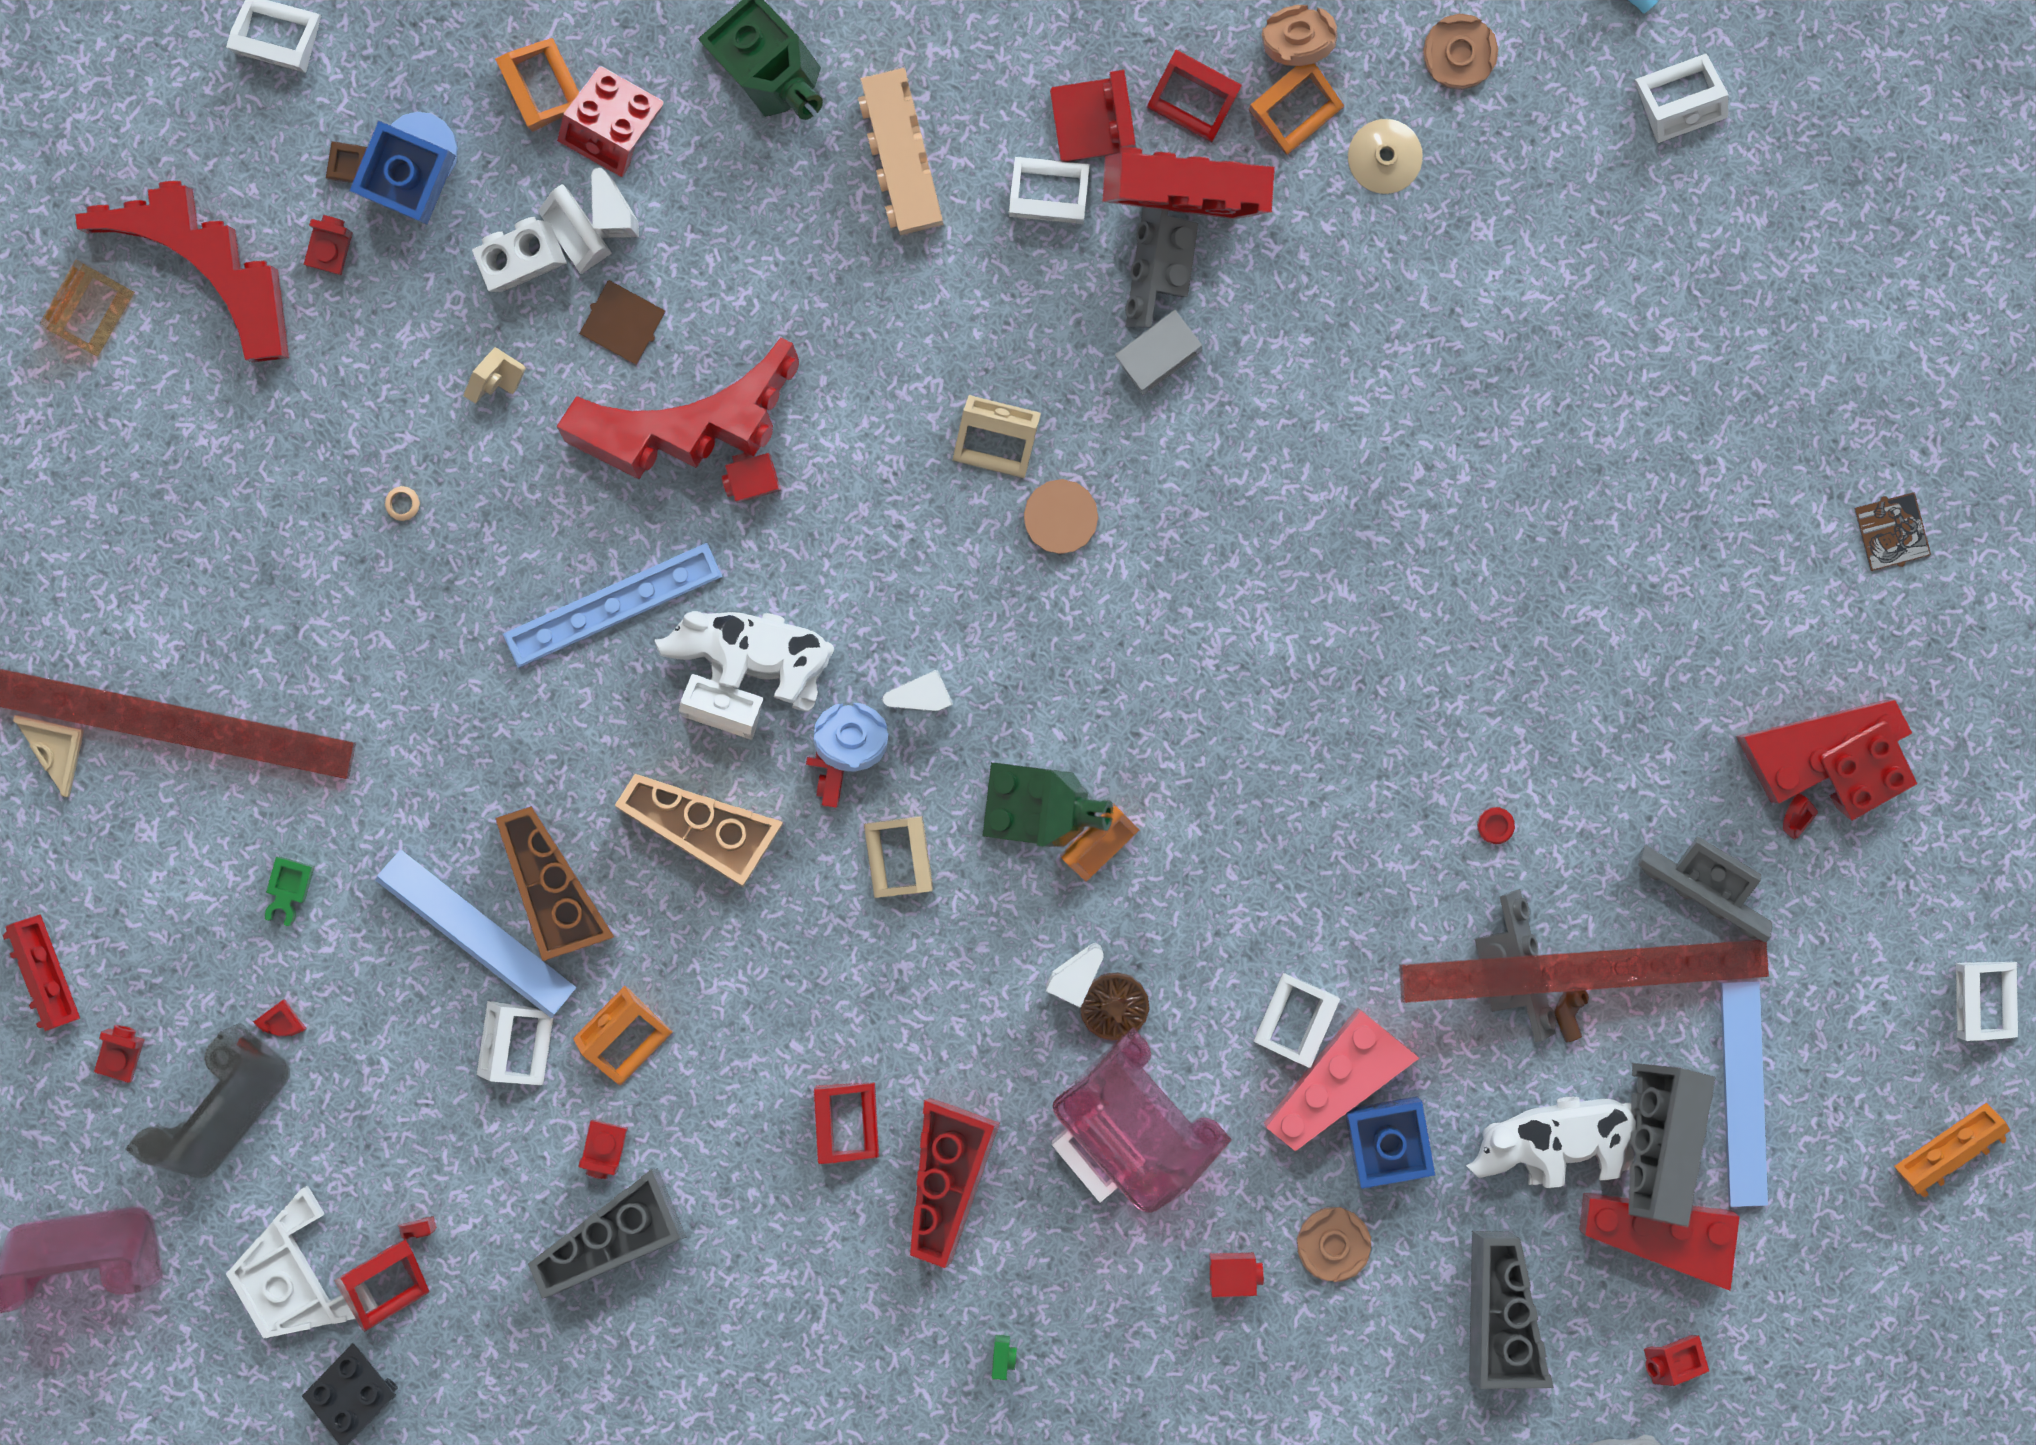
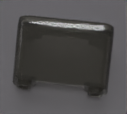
(249, 1081)

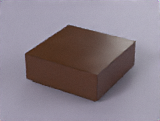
(344, 161)

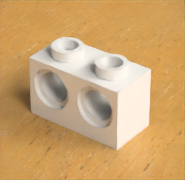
(520, 264)

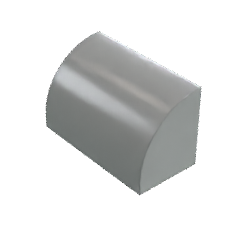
(1159, 352)

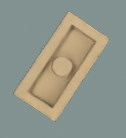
(999, 419)
(919, 856)

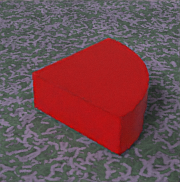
(1798, 816)
(280, 1021)
(417, 1228)

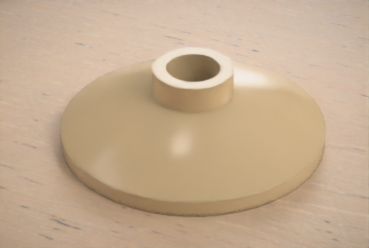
(1382, 175)

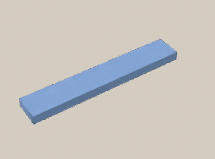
(612, 605)
(475, 933)
(1744, 1093)

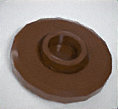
(1114, 1006)

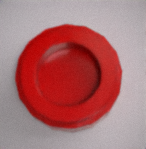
(1495, 825)

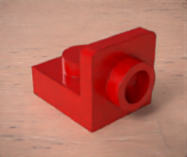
(328, 245)
(828, 785)
(119, 1053)
(603, 1149)
(1676, 1361)

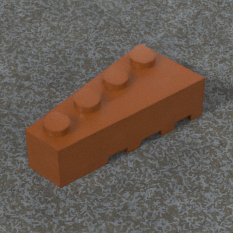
(552, 895)

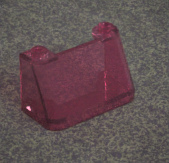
(1136, 1128)
(114, 1240)

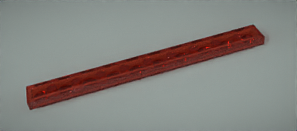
(176, 724)
(1583, 970)

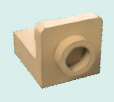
(494, 371)

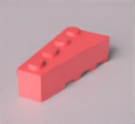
(1341, 1077)

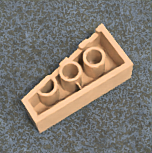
(901, 151)
(701, 826)

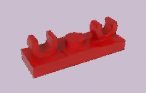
(41, 972)

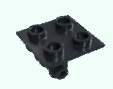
(349, 1395)

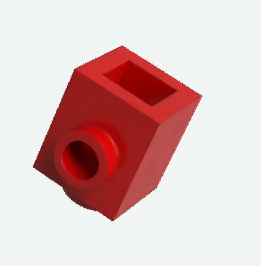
(750, 477)
(1234, 1274)

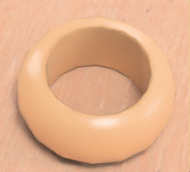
(415, 503)

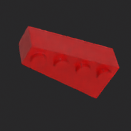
(1188, 184)
(1790, 754)
(948, 1178)
(1700, 1250)

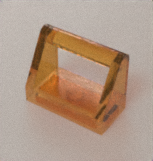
(68, 298)

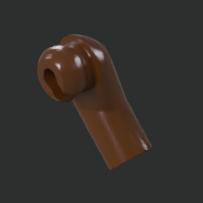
(1565, 1013)

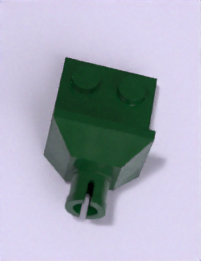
(765, 59)
(1039, 806)

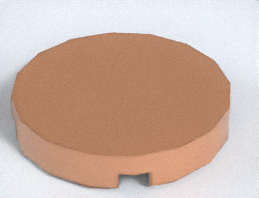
(1299, 35)
(1450, 61)
(1061, 516)
(1323, 1239)

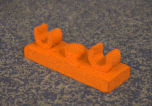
(1952, 1149)

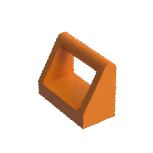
(520, 91)
(1280, 91)
(1097, 846)
(610, 1024)

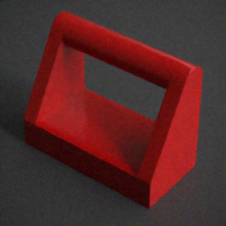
(1204, 77)
(824, 1122)
(373, 1266)

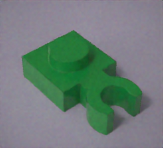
(288, 883)
(1003, 1357)

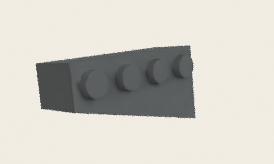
(1668, 1141)
(611, 1237)
(1503, 1319)

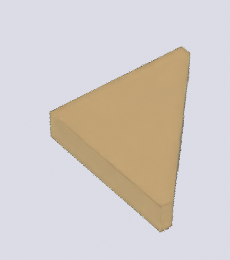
(55, 748)

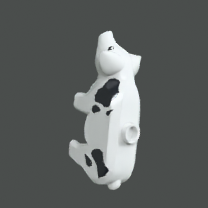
(754, 647)
(1560, 1135)

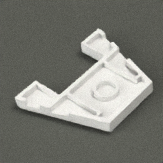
(279, 1282)

